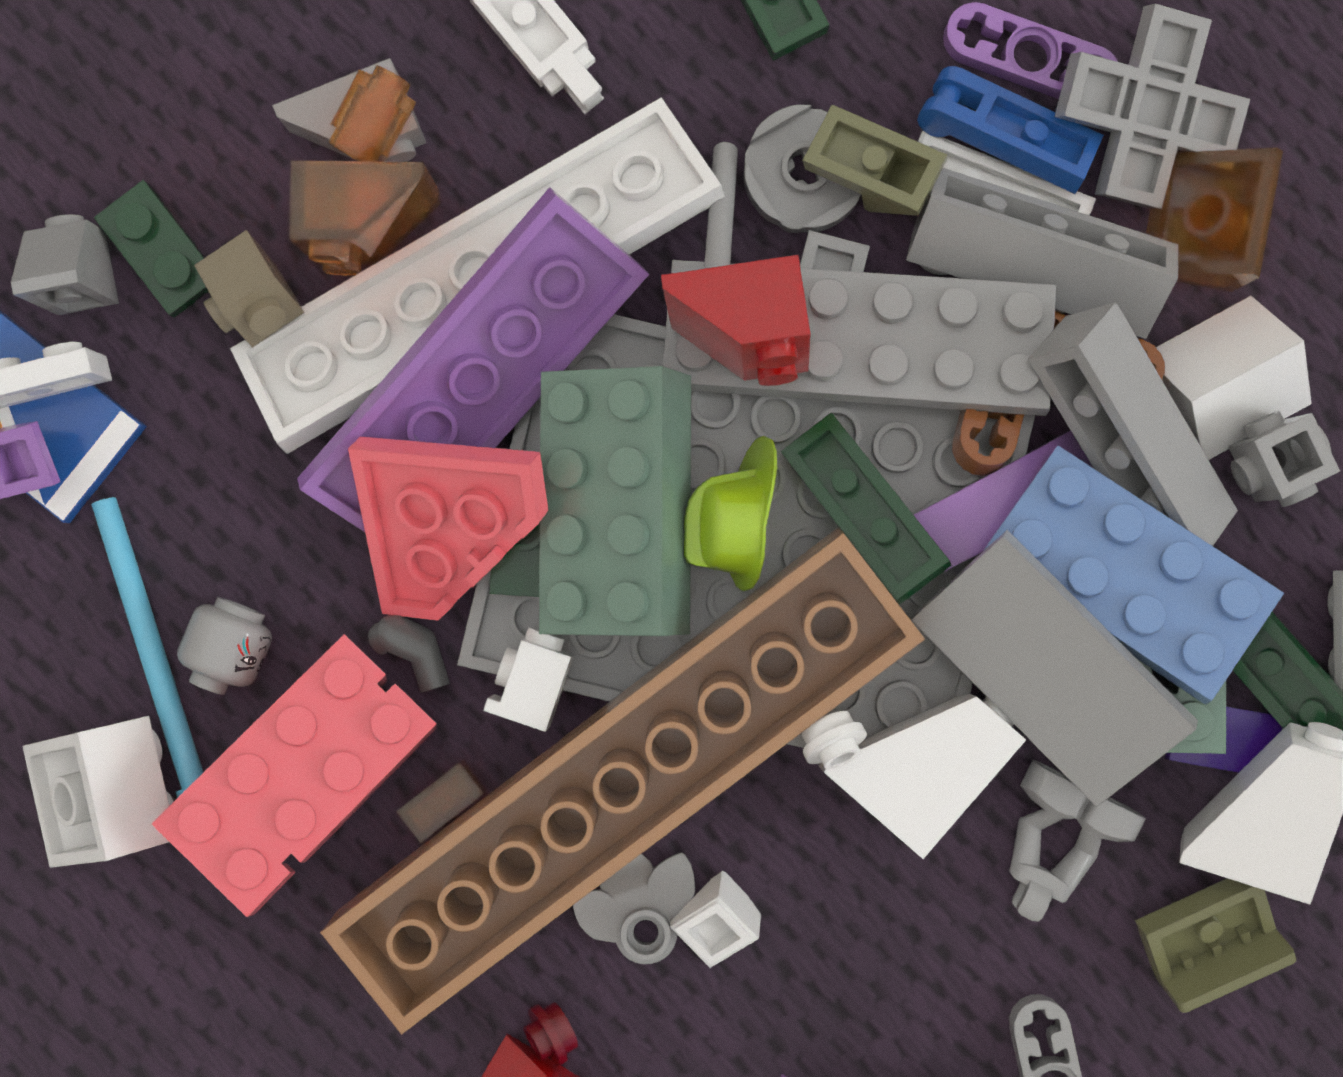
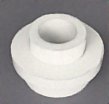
(833, 740)

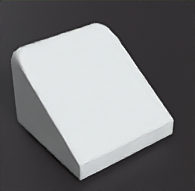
(718, 920)

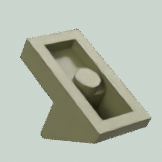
(874, 161)

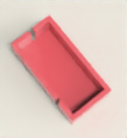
(295, 776)

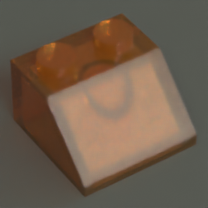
(357, 210)

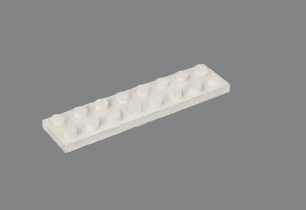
(326, 362)

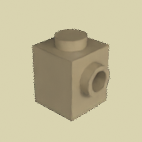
(247, 290)

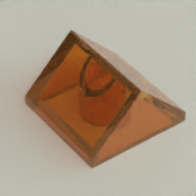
(1219, 214)

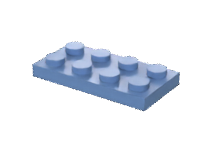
(1142, 574)

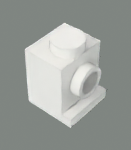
(531, 680)

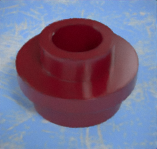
(550, 1033)

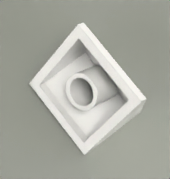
(1235, 373)

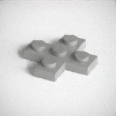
(1151, 105)

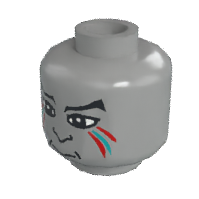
(224, 645)

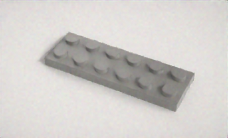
(903, 343)

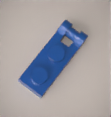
(1009, 128)

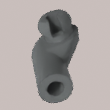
(413, 643)

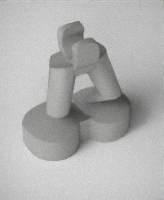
(1062, 801)

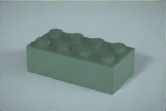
(616, 502)

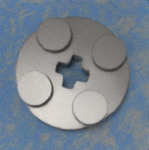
(768, 181)

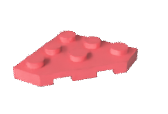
(441, 516)

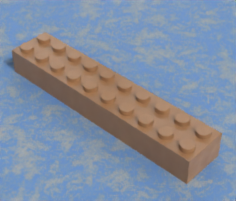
(621, 780)

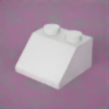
(98, 792)

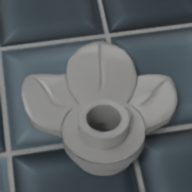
(637, 895)

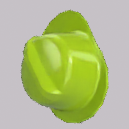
(730, 516)

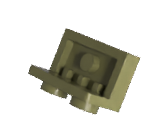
(1213, 943)

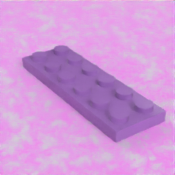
(486, 350)

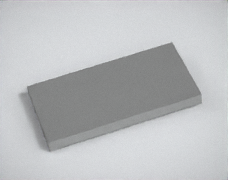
(1054, 669)

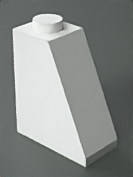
(929, 767)
(1274, 815)

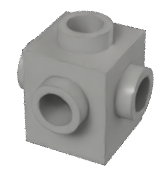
(1302, 455)

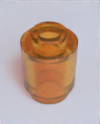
(371, 115)

